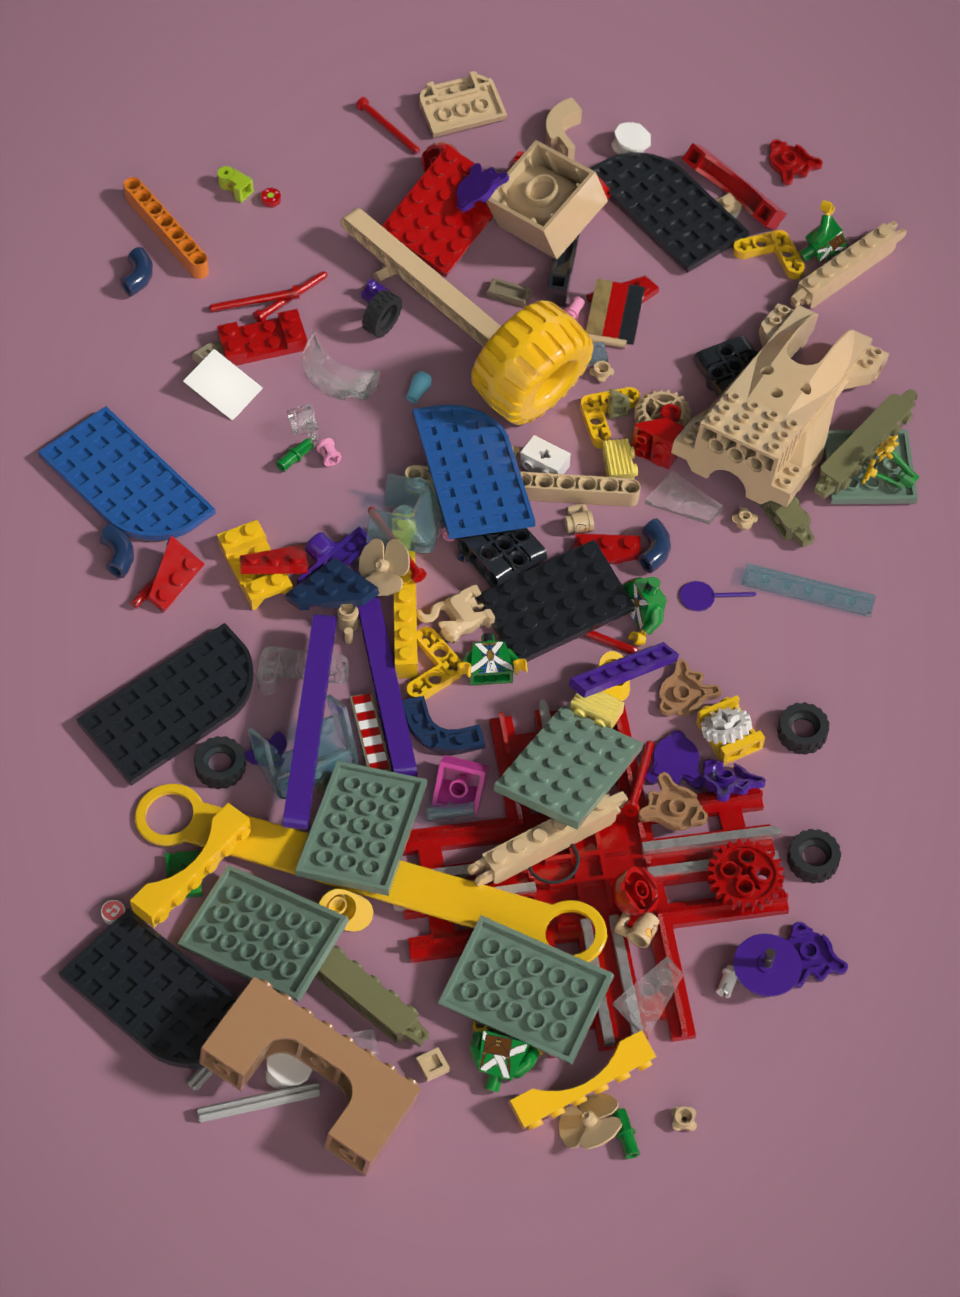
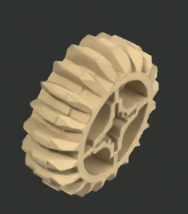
(655, 401)

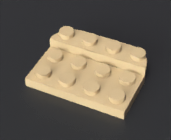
(461, 104)

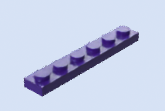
(623, 670)

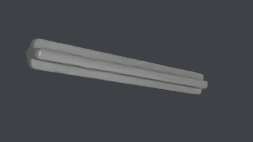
(258, 1102)

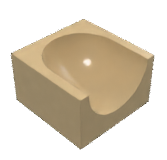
(547, 199)

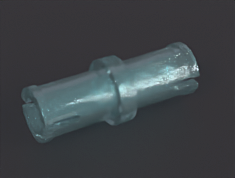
(451, 811)

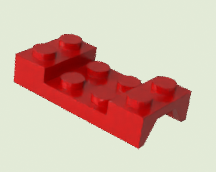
(263, 339)

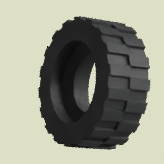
(382, 313)
(803, 744)
(215, 746)
(804, 870)

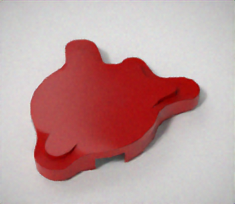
(791, 161)

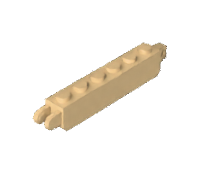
(847, 265)
(543, 842)

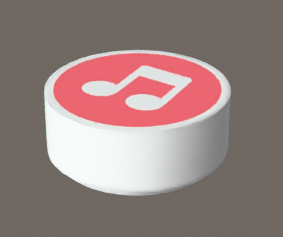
(112, 911)

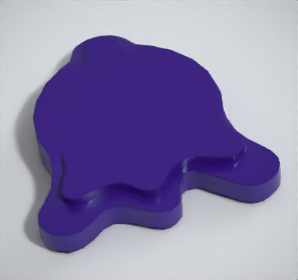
(479, 186)
(677, 758)
(729, 780)
(815, 954)

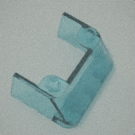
(415, 517)
(335, 744)

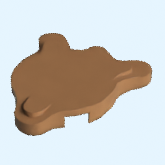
(684, 692)
(673, 806)

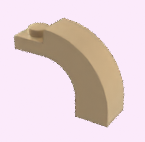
(560, 118)

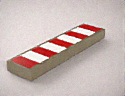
(370, 731)

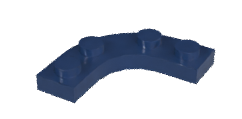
(438, 738)

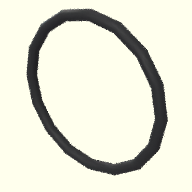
(564, 879)

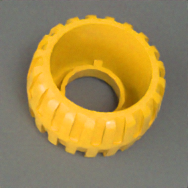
(531, 362)

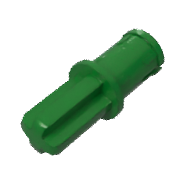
(294, 455)
(626, 1134)

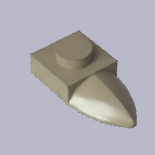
(203, 352)

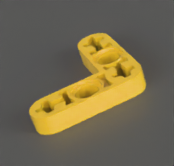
(773, 243)
(598, 411)
(441, 665)

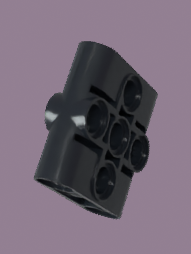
(724, 362)
(502, 554)

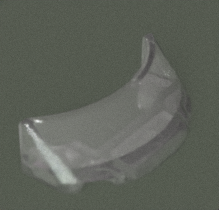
(334, 378)

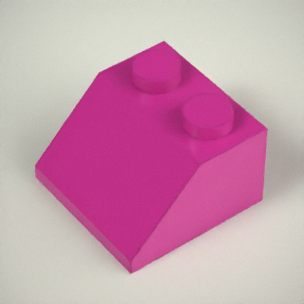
(460, 782)

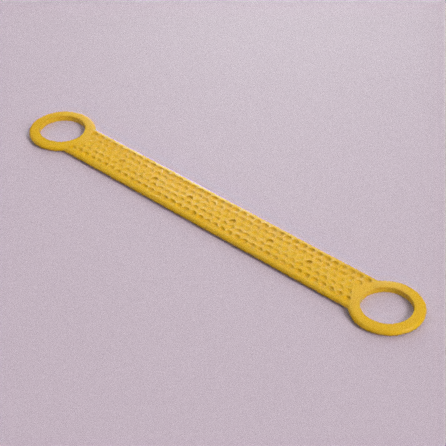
(413, 885)

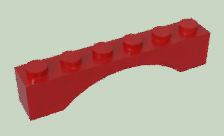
(719, 173)

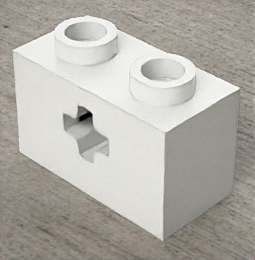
(544, 457)

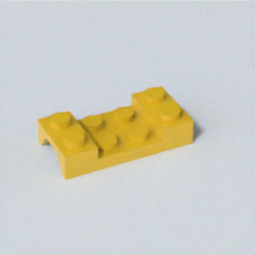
(246, 540)

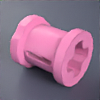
(328, 452)

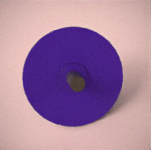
(767, 965)

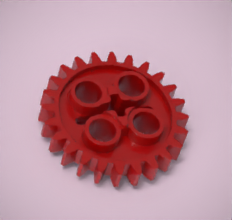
(745, 875)

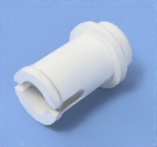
(727, 982)

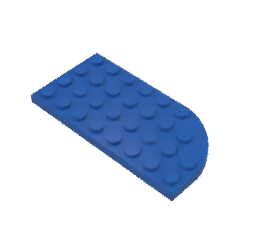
(472, 471)
(125, 479)

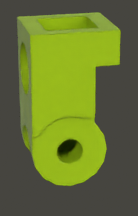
(236, 182)

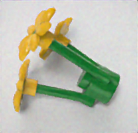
(906, 476)

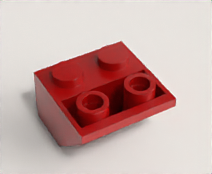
(655, 441)

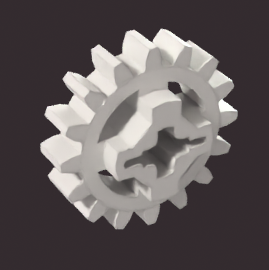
(726, 725)

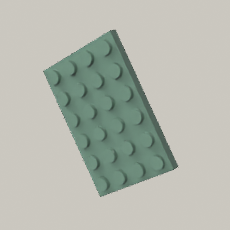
(568, 767)
(361, 828)
(263, 932)
(526, 989)

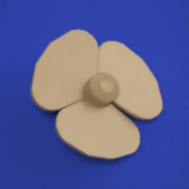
(385, 571)
(586, 1126)

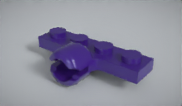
(324, 550)

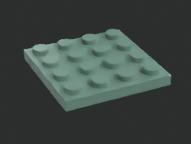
(875, 489)

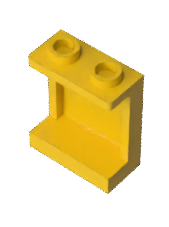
(731, 751)

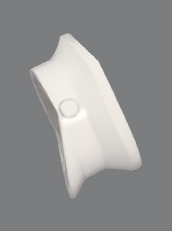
(631, 138)
(286, 1071)

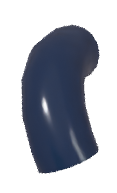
(140, 273)
(658, 546)
(121, 549)

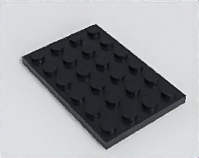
(557, 602)

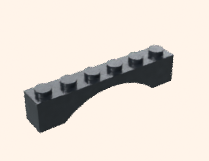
(561, 274)

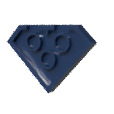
(331, 587)

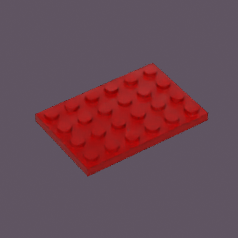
(429, 214)

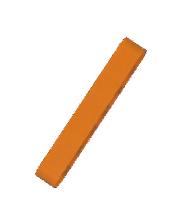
(166, 227)

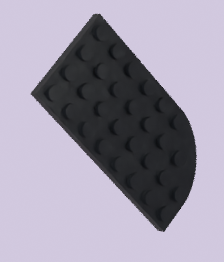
(670, 207)
(172, 705)
(150, 990)

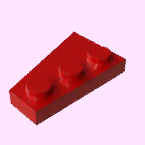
(614, 547)
(276, 561)
(174, 573)

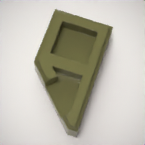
(618, 404)

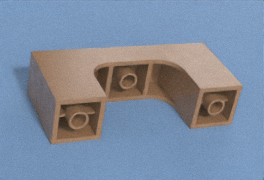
(271, 1024)

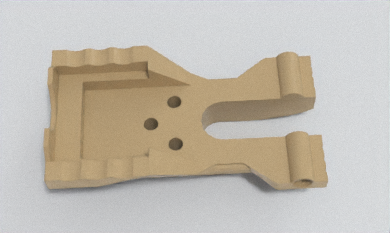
(776, 411)

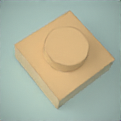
(730, 204)
(432, 1064)

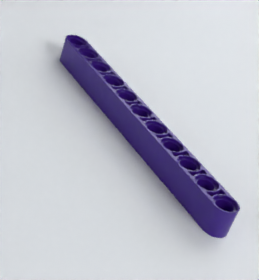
(386, 688)
(309, 723)

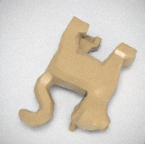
(460, 610)

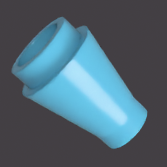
(419, 385)

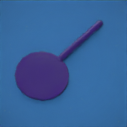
(700, 596)

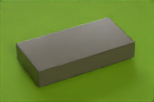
(508, 292)

